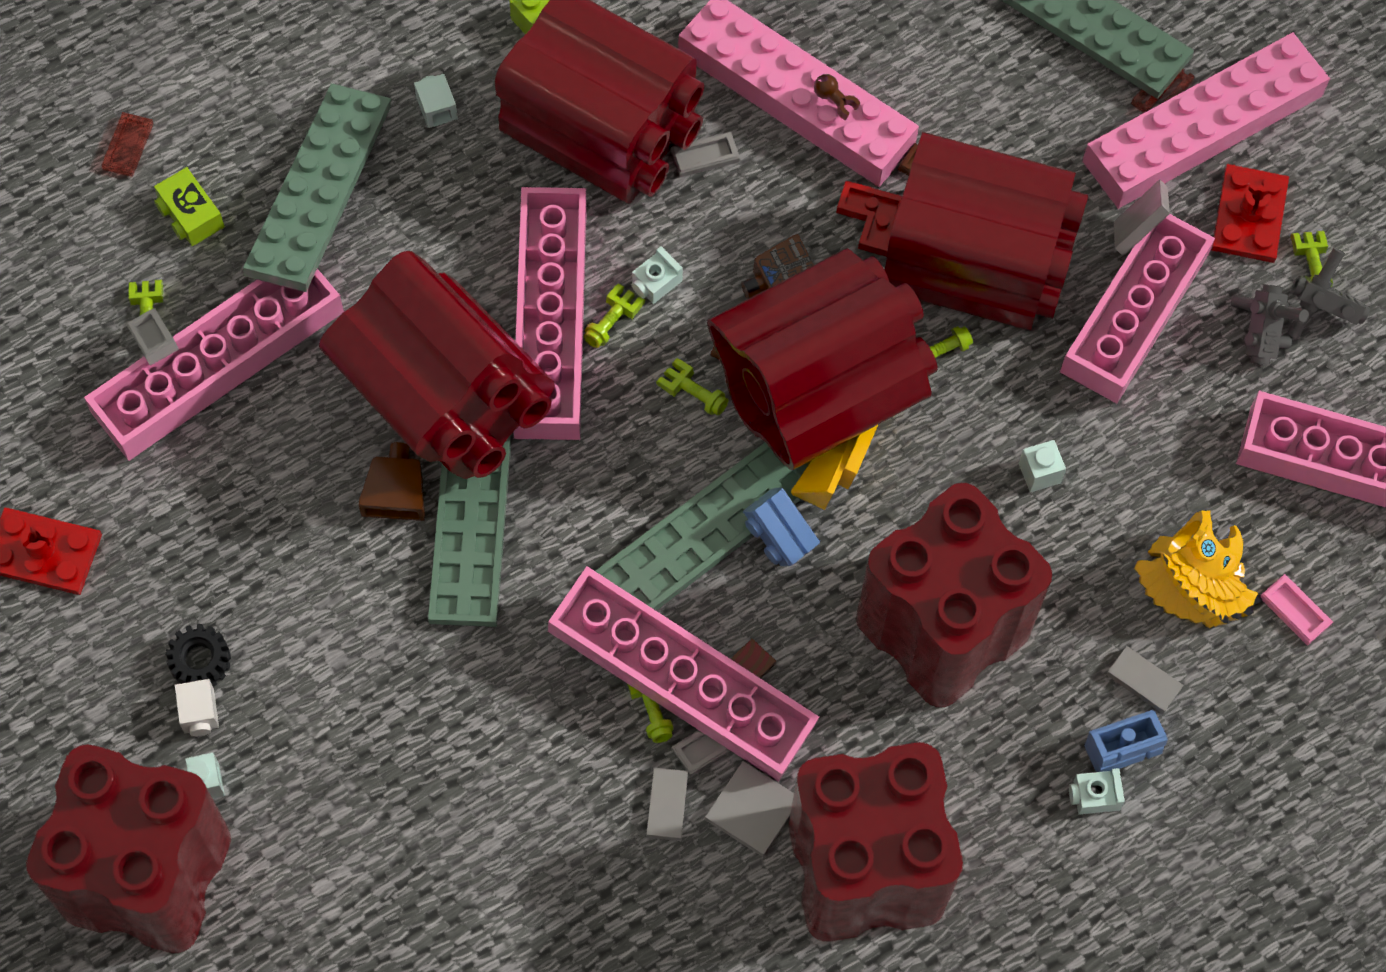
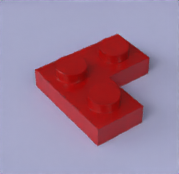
(874, 207)

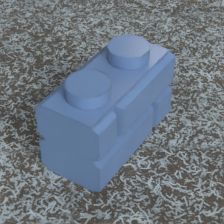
(780, 527)
(1126, 742)

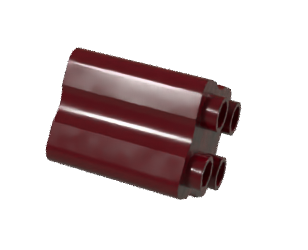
(599, 97)
(984, 231)
(823, 356)
(437, 367)
(952, 594)
(874, 841)
(129, 848)

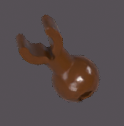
(828, 89)

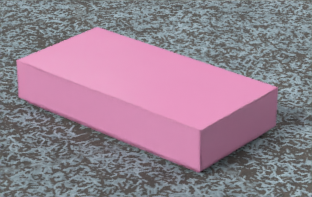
(1296, 609)

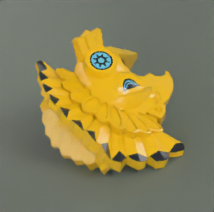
(1198, 574)

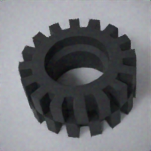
(193, 638)

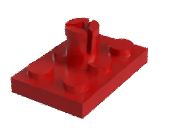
(1250, 213)
(46, 550)

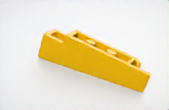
(832, 469)

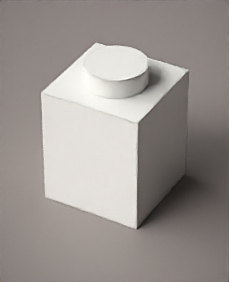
(196, 707)

